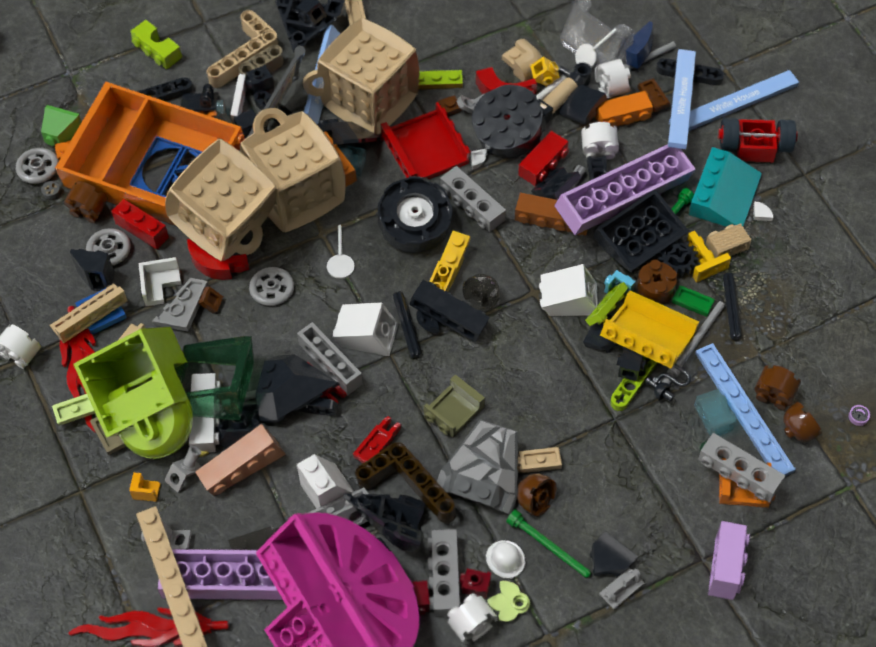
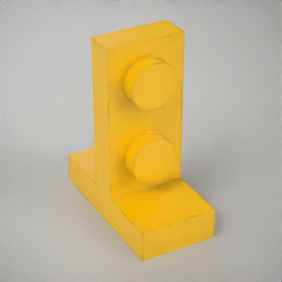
(708, 264)

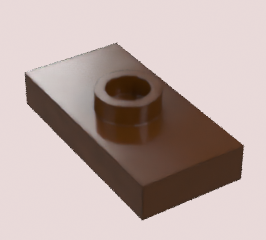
(655, 94)

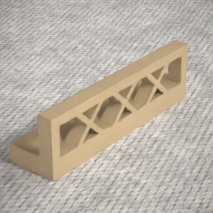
(89, 312)

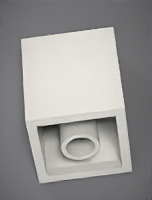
(568, 292)
(366, 328)
(322, 480)

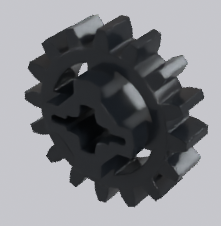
(679, 256)

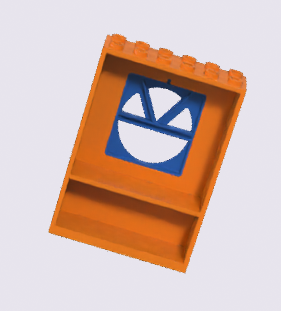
(124, 133)

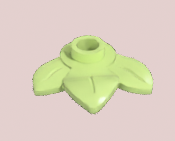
(506, 601)

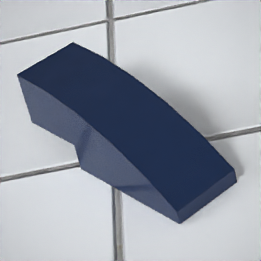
(641, 46)

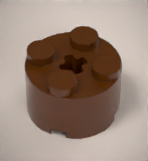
(85, 201)
(657, 282)
(777, 386)

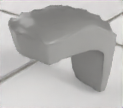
(467, 104)

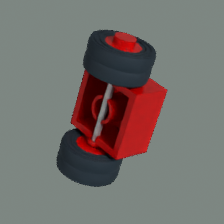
(757, 138)

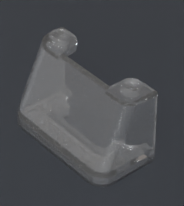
(586, 29)

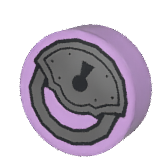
(859, 415)

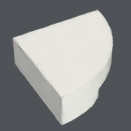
(478, 158)
(762, 212)

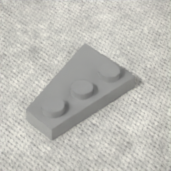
(184, 307)

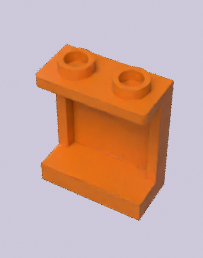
(733, 494)

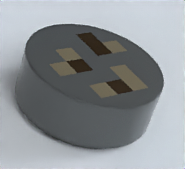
(51, 190)

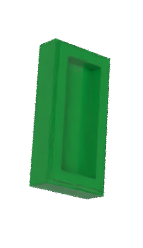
(693, 301)

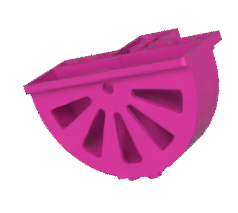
(337, 586)

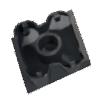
(233, 430)

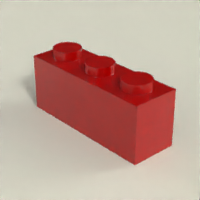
(543, 158)
(140, 224)

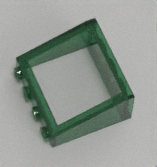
(222, 401)

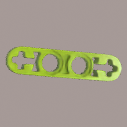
(630, 394)

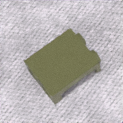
(454, 407)

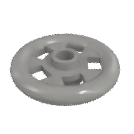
(36, 165)
(107, 242)
(280, 297)

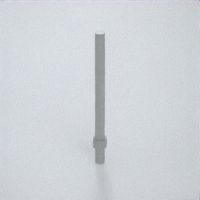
(695, 340)

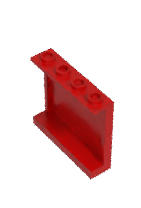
(426, 144)

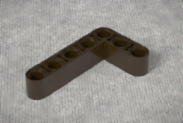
(412, 477)

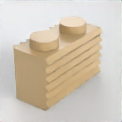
(730, 240)

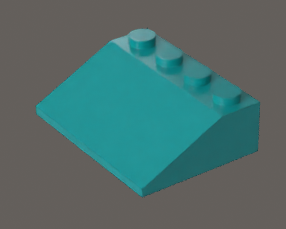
(724, 189)

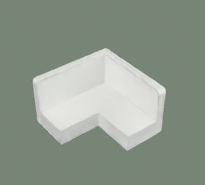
(156, 276)

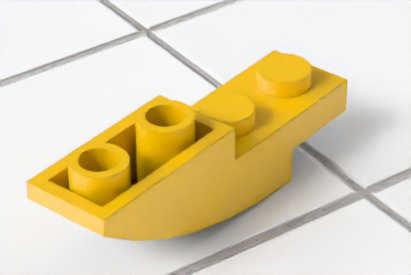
(451, 261)

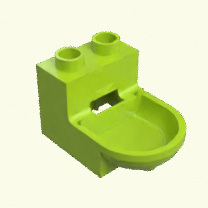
(140, 392)

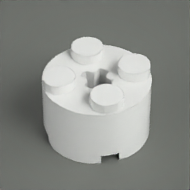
(613, 78)
(600, 140)
(18, 346)
(471, 618)

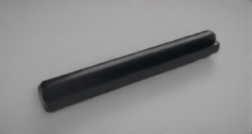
(732, 306)
(406, 324)

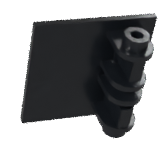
(202, 101)

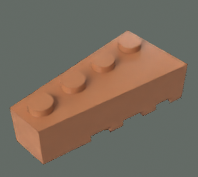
(240, 460)

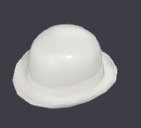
(505, 559)

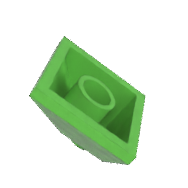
(59, 125)

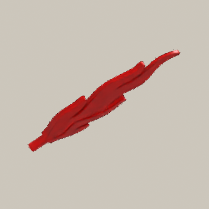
(80, 350)
(147, 625)

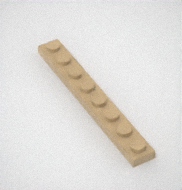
(171, 579)

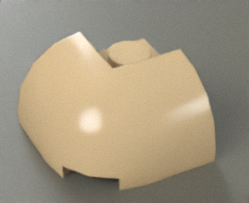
(521, 58)

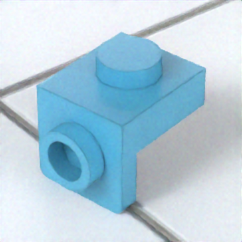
(617, 278)

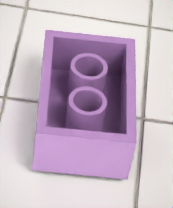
(728, 560)

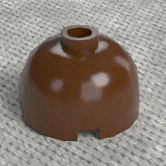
(800, 424)
(535, 493)

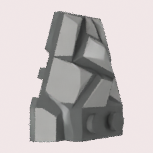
(484, 467)

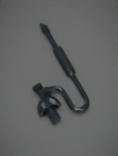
(662, 389)

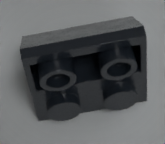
(93, 268)

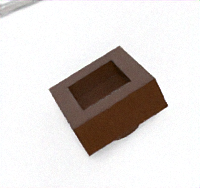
(450, 105)
(210, 299)

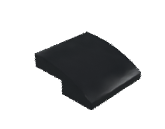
(582, 104)
(556, 183)

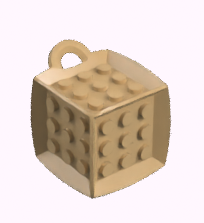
(366, 75)
(300, 164)
(221, 201)

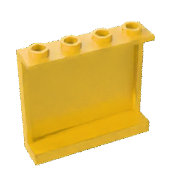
(650, 329)

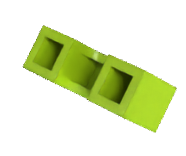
(147, 37)

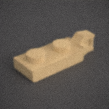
(539, 460)

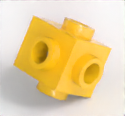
(545, 71)

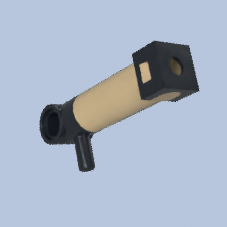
(559, 95)

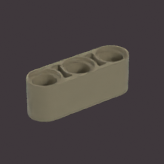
(271, 57)

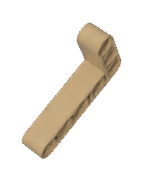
(262, 38)

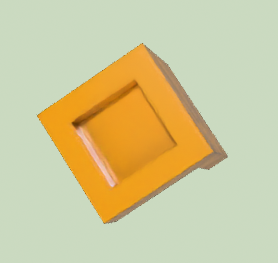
(143, 489)

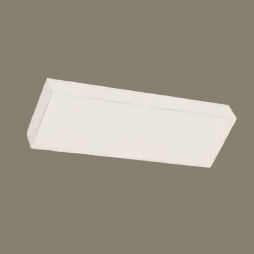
(239, 96)

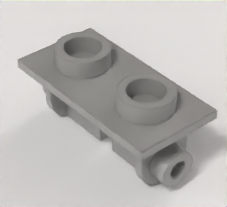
(622, 587)

